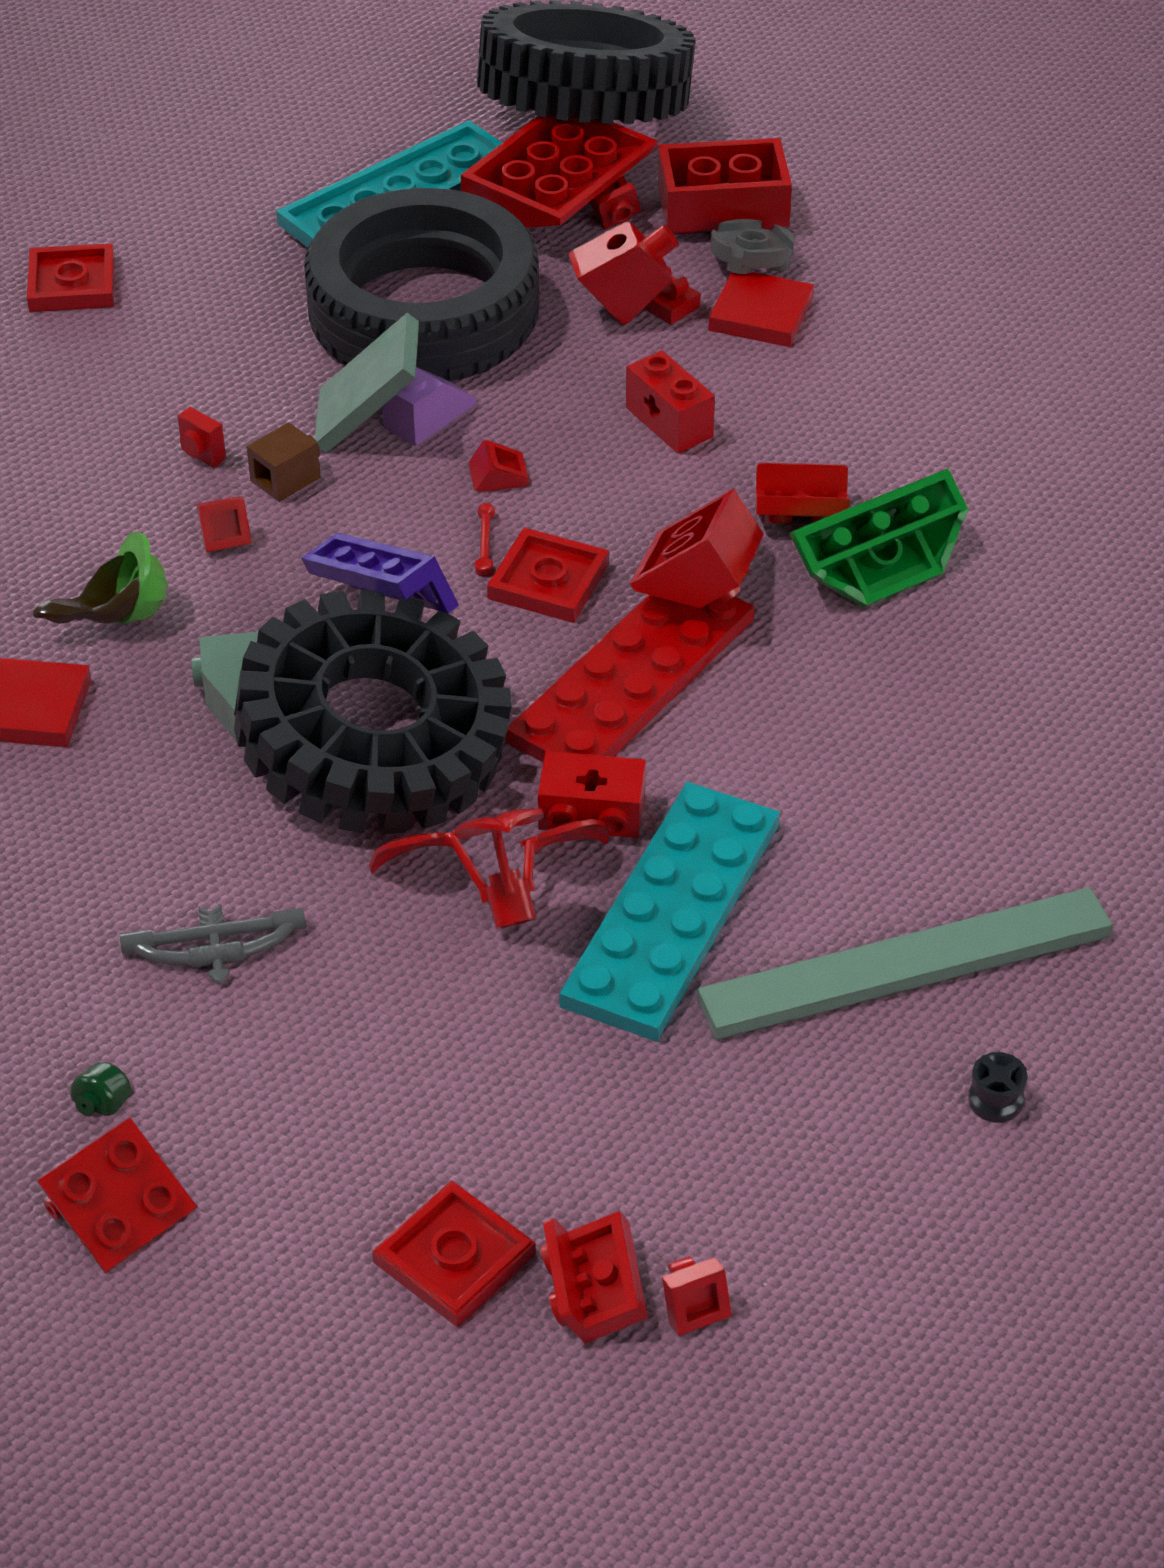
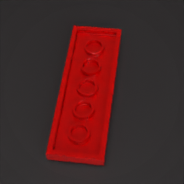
(628, 677)

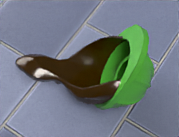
(120, 590)

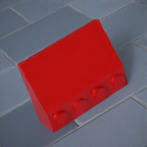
(555, 167)

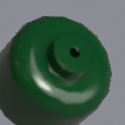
(100, 1089)

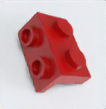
(800, 490)
(594, 1276)

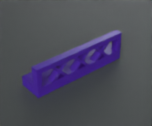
(382, 569)

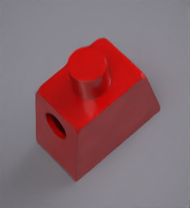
(624, 268)

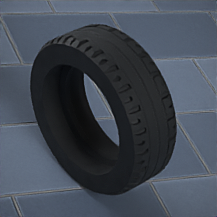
(425, 230)

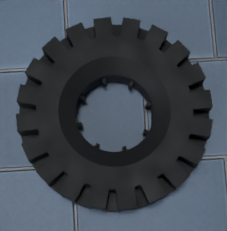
(363, 770)

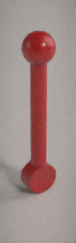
(484, 565)

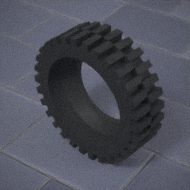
(585, 61)

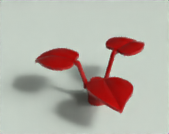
(507, 892)

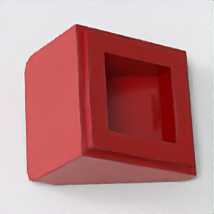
(497, 467)

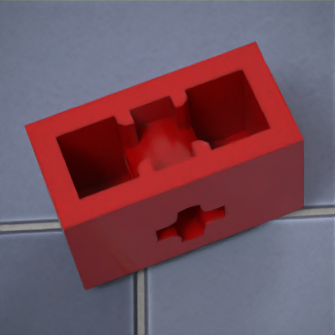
(670, 401)
(592, 788)

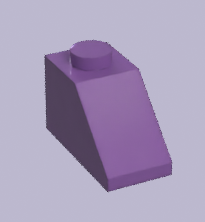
(425, 407)

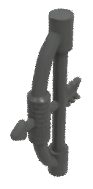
(213, 927)

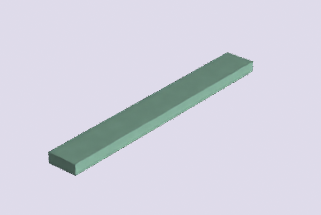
(903, 963)

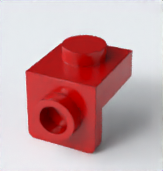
(616, 203)

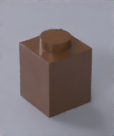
(284, 461)

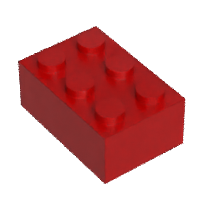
(723, 182)

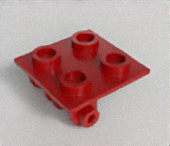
(116, 1195)

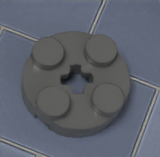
(748, 246)

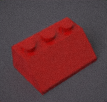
(701, 554)

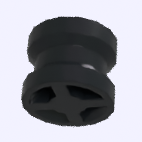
(990, 1078)

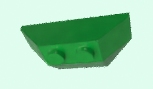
(886, 540)

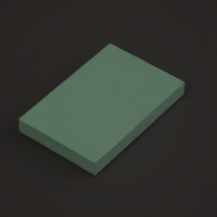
(367, 383)

